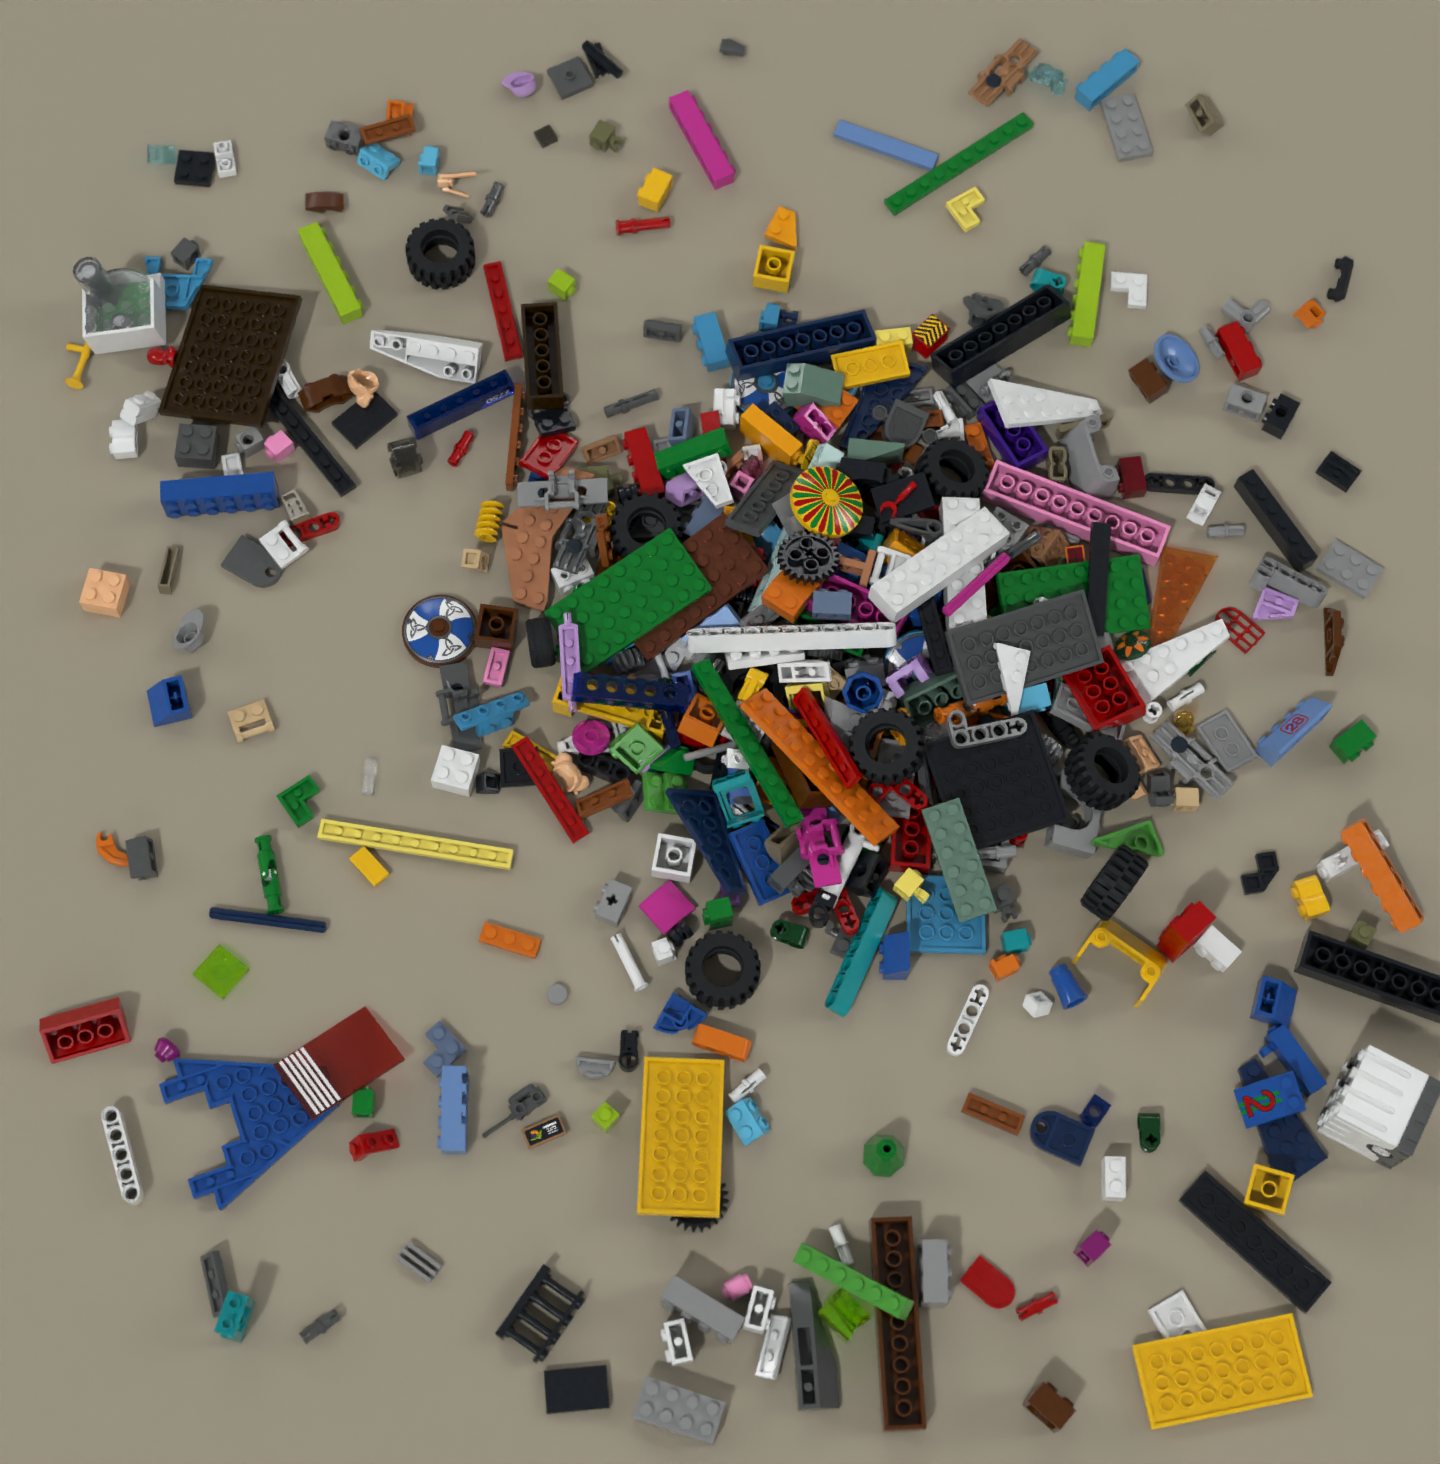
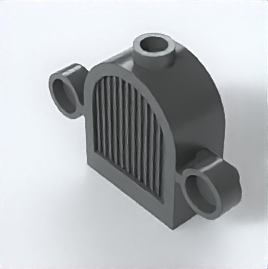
(903, 424)

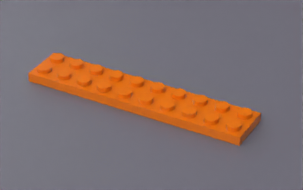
(812, 761)

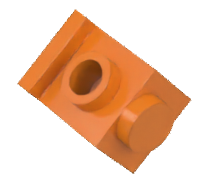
(1310, 314)
(1004, 966)

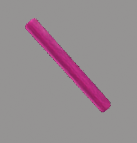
(975, 584)

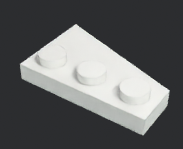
(711, 479)

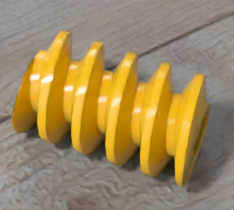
(488, 521)

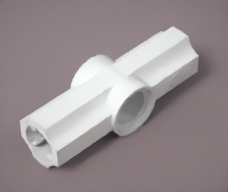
(288, 381)

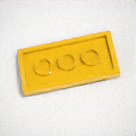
(872, 364)

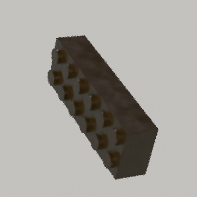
(542, 356)

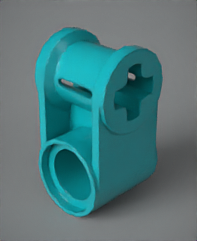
(1043, 277)
(864, 545)

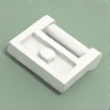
(279, 549)
(896, 559)

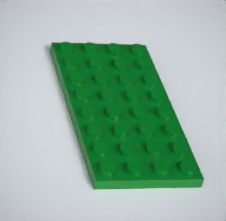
(1125, 590)
(631, 599)

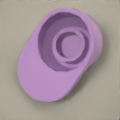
(521, 83)

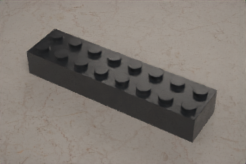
(1000, 336)
(1370, 975)

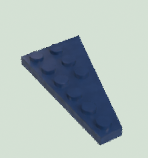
(708, 827)
(1284, 1140)

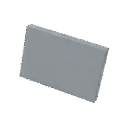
(1226, 742)

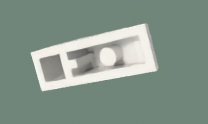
(804, 671)

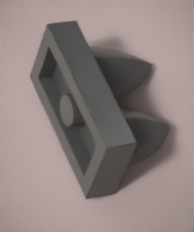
(628, 807)

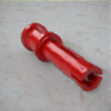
(634, 225)

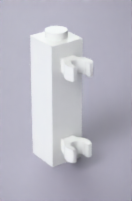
(1342, 860)

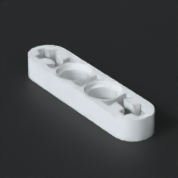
(968, 1020)

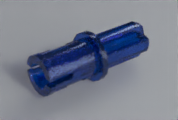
(670, 729)

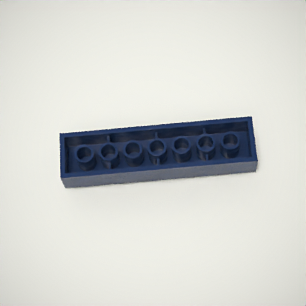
(799, 343)

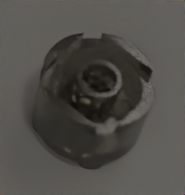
(404, 457)

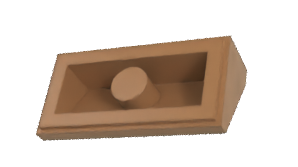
(601, 449)

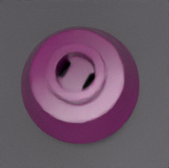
(166, 1050)

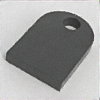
(251, 563)

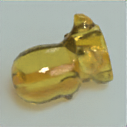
(1184, 721)

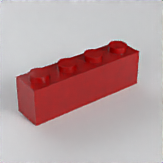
(643, 462)

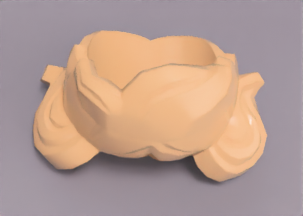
(363, 385)
(568, 774)

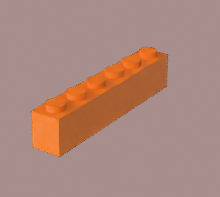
(1382, 875)

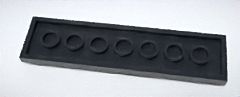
(1255, 1242)

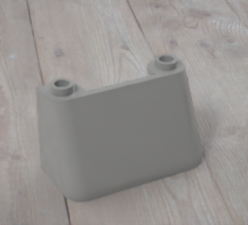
(1082, 462)

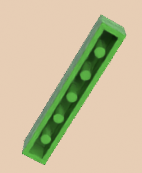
(853, 1281)

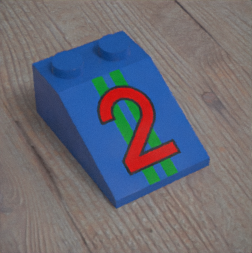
(1270, 1100)

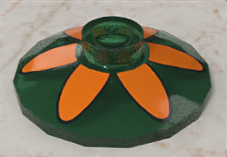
(1133, 645)

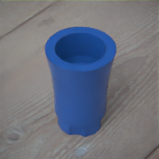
(1067, 987)

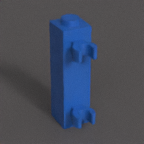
(1293, 1059)

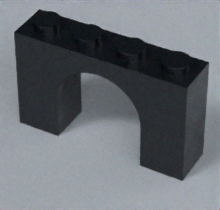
(863, 473)

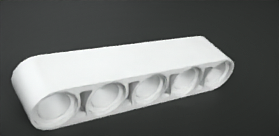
(126, 1164)

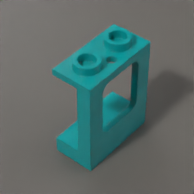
(732, 782)
(234, 1309)

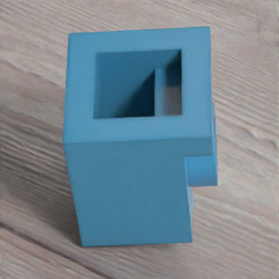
(769, 317)

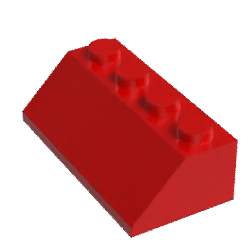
(84, 1030)

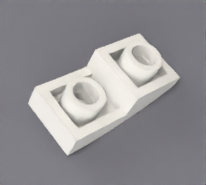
(225, 159)

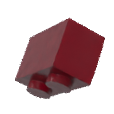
(1132, 478)

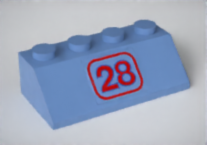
(1291, 731)

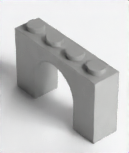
(1070, 840)

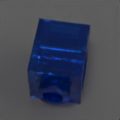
(1098, 1104)

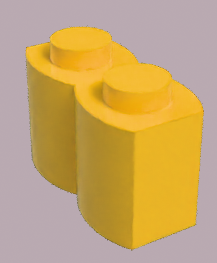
(1310, 898)

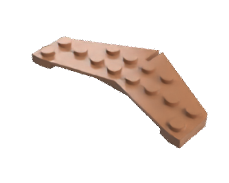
(530, 548)

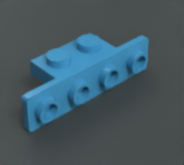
(492, 715)

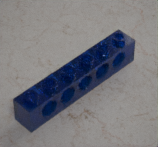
(621, 698)

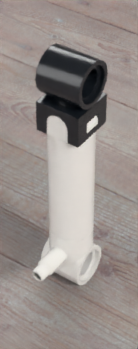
(827, 897)

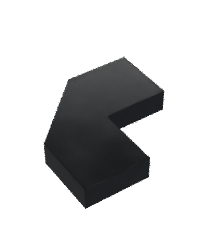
(1267, 869)

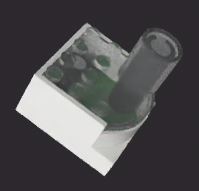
(120, 307)

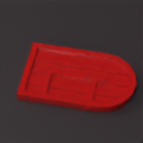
(989, 1284)

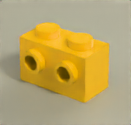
(655, 189)

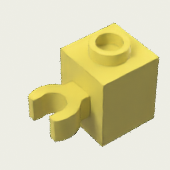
(909, 885)

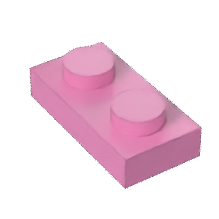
(496, 667)

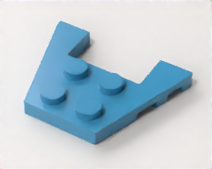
(180, 289)

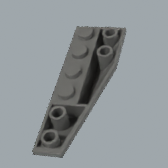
(812, 1353)

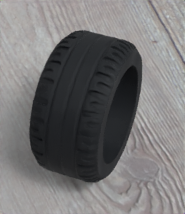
(540, 642)

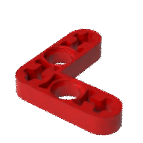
(912, 802)
(842, 917)

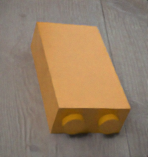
(771, 436)

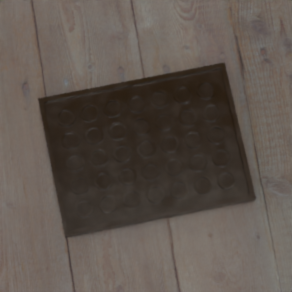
(230, 356)

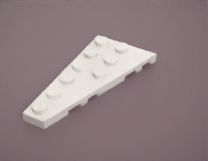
(1034, 406)

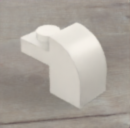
(1203, 505)

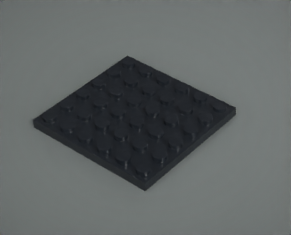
(1001, 784)

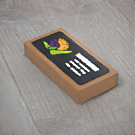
(544, 1132)

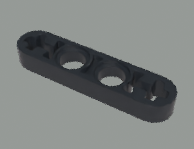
(1178, 480)

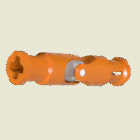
(941, 714)

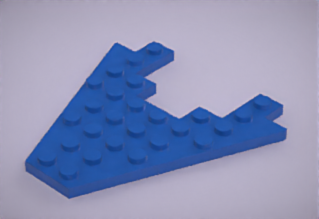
(264, 1112)

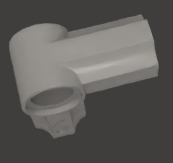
(1246, 318)

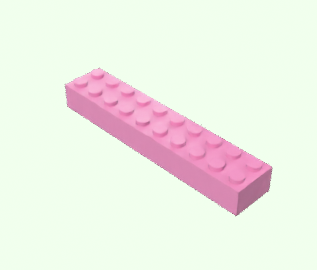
(1074, 511)

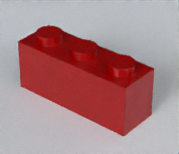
(1239, 351)

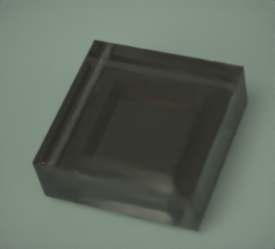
(545, 136)

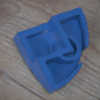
(679, 1015)

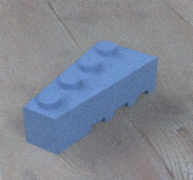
(453, 1110)

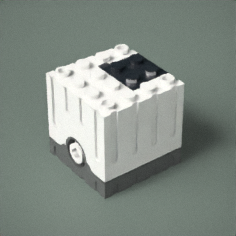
(1379, 1107)

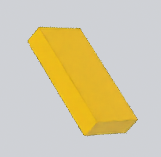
(369, 866)

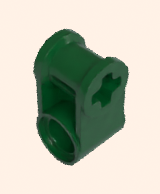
(791, 934)
(1149, 1128)

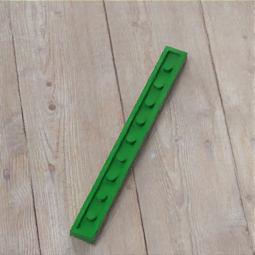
(958, 163)
(747, 743)

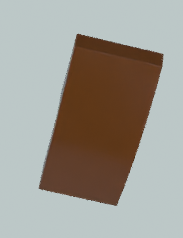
(324, 200)

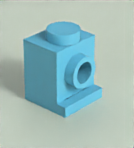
(429, 161)

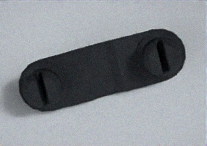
(1345, 266)
(1060, 729)

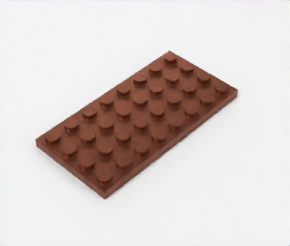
(728, 567)

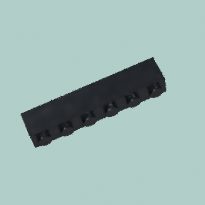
(1275, 521)

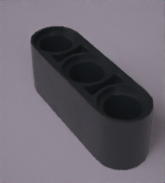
(598, 760)

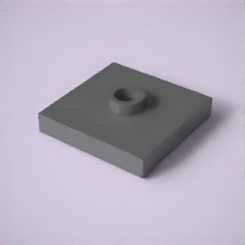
(570, 78)

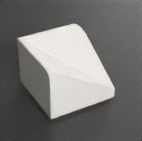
(1037, 1004)

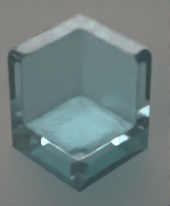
(161, 154)

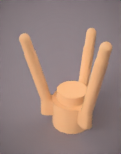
(447, 180)

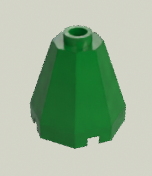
(880, 1162)

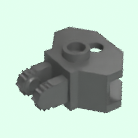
(981, 308)

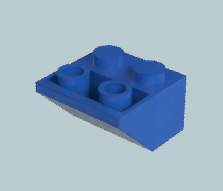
(169, 701)
(1273, 1002)

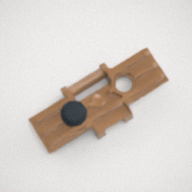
(1006, 77)

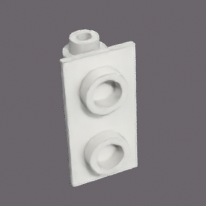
(734, 759)

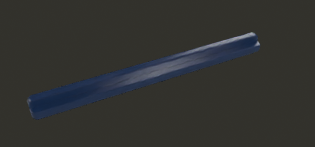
(267, 920)

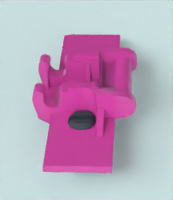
(813, 846)

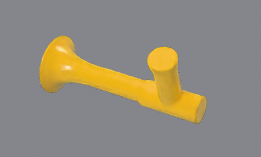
(74, 381)

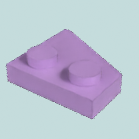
(1274, 606)

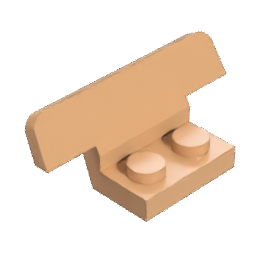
(1145, 759)

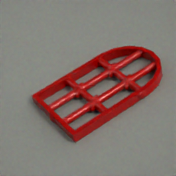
(1246, 629)

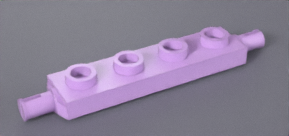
(569, 657)

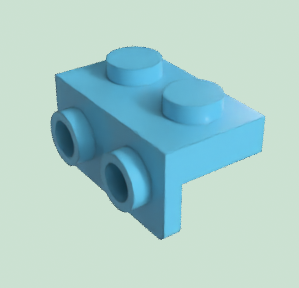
(377, 160)
(747, 1121)

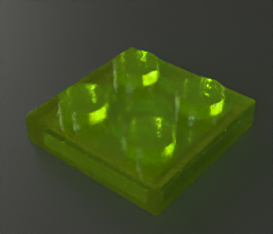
(221, 972)

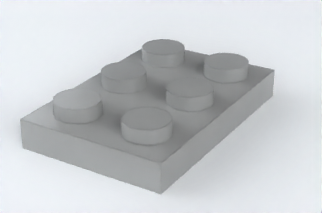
(1349, 569)

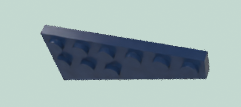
(884, 393)

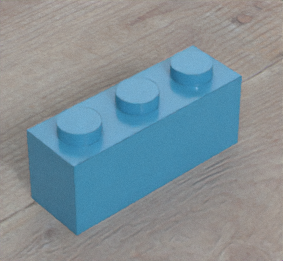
(710, 342)

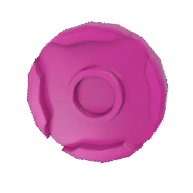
(591, 737)

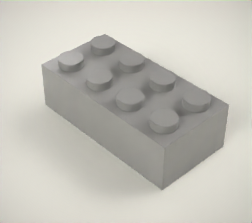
(701, 1309)
(678, 1410)

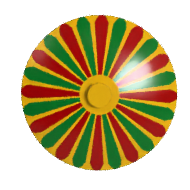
(826, 502)

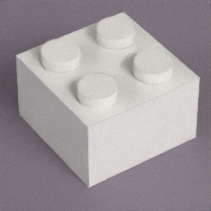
(455, 771)
(673, 858)

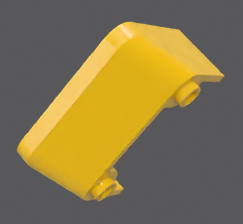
(1112, 933)

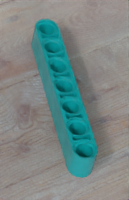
(860, 952)

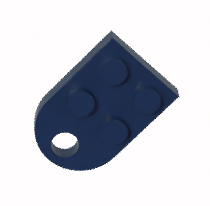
(1063, 1137)

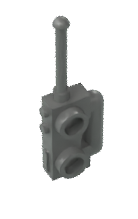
(521, 1109)

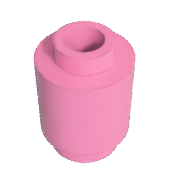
(736, 1287)

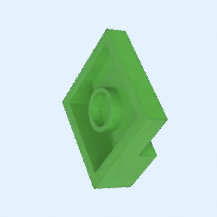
(635, 748)
(654, 791)

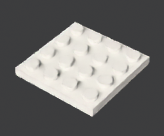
(740, 660)

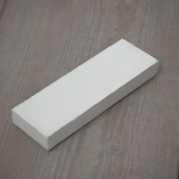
(773, 1347)

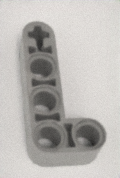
(1287, 581)
(986, 729)

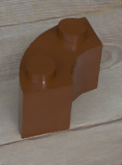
(325, 393)

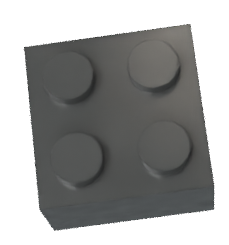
(197, 446)

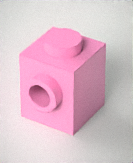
(278, 446)
(740, 485)

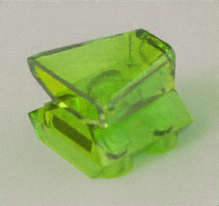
(843, 1315)

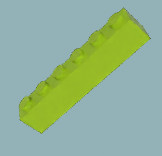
(330, 273)
(1087, 294)

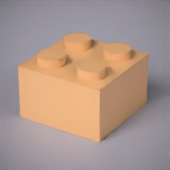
(104, 592)

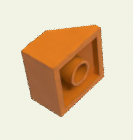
(701, 721)

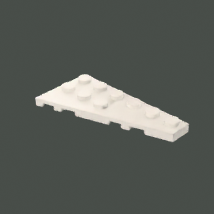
(1173, 659)

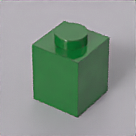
(363, 1103)

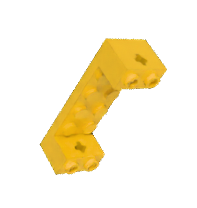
(625, 716)

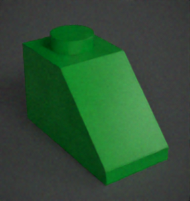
(673, 762)

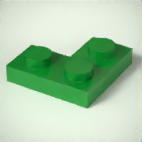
(294, 800)

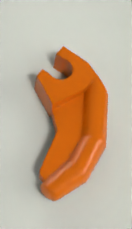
(109, 852)

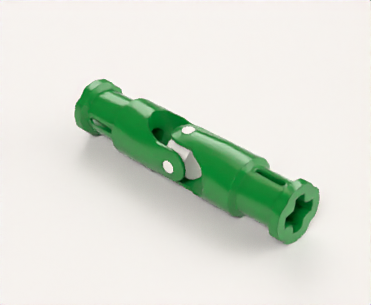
(268, 871)

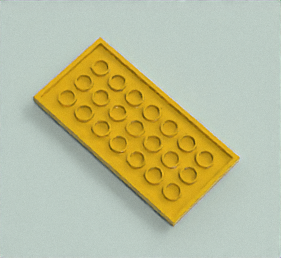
(681, 1137)
(1221, 1371)

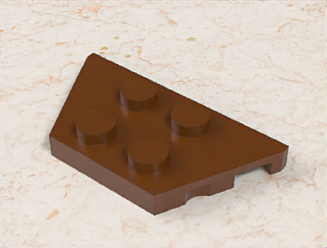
(1332, 638)

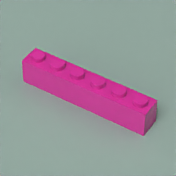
(701, 139)

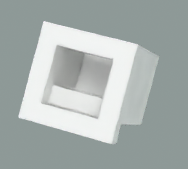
(663, 951)

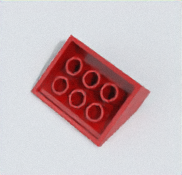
(1106, 693)

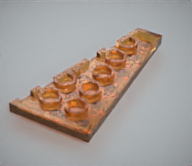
(1177, 586)

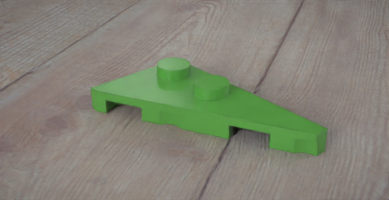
(1137, 837)

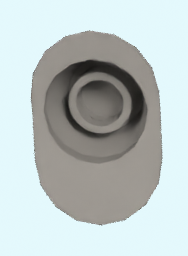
(189, 632)

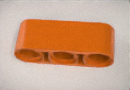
(722, 1042)

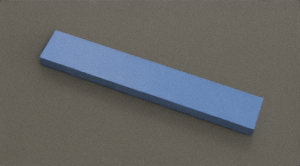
(885, 145)

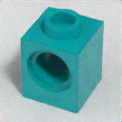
(1015, 941)

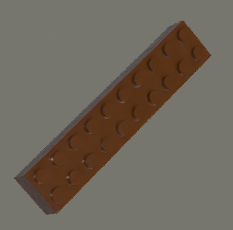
(897, 1339)

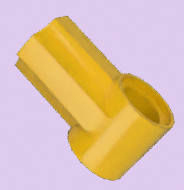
(753, 683)

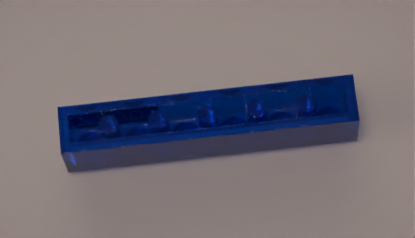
(461, 404)

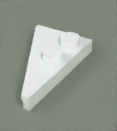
(1013, 668)

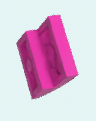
(666, 907)

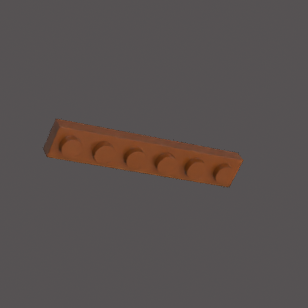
(514, 442)

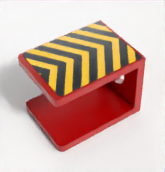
(929, 336)

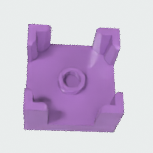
(916, 664)

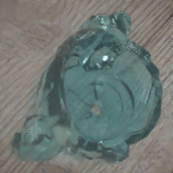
(1049, 77)

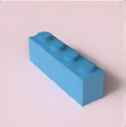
(1106, 79)

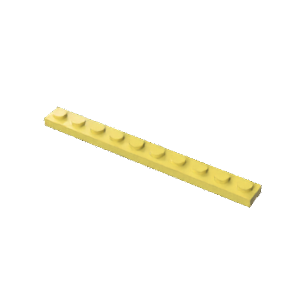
(415, 844)

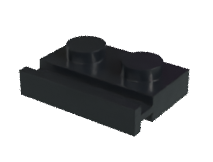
(553, 422)
(1338, 471)

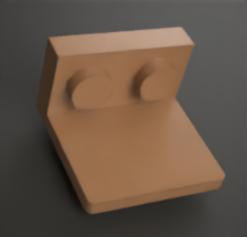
(1050, 548)

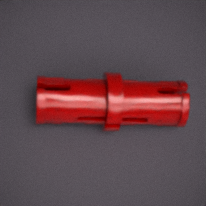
(460, 448)
(1036, 1306)

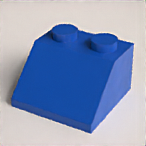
(895, 956)

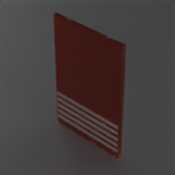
(338, 1063)

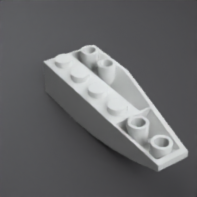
(433, 354)

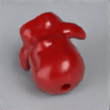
(160, 357)

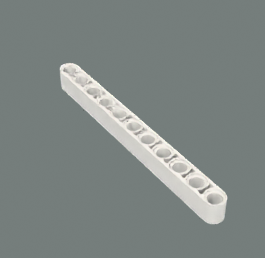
(792, 637)

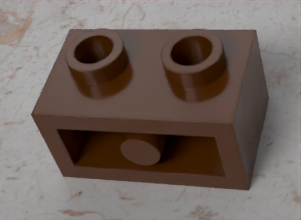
(1148, 380)

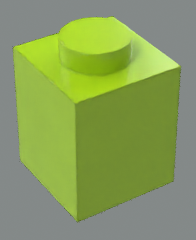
(562, 284)
(605, 1117)

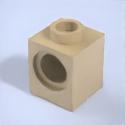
(475, 560)
(1185, 799)

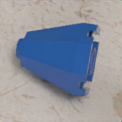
(863, 692)

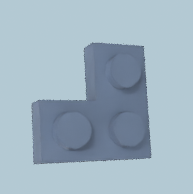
(447, 1051)

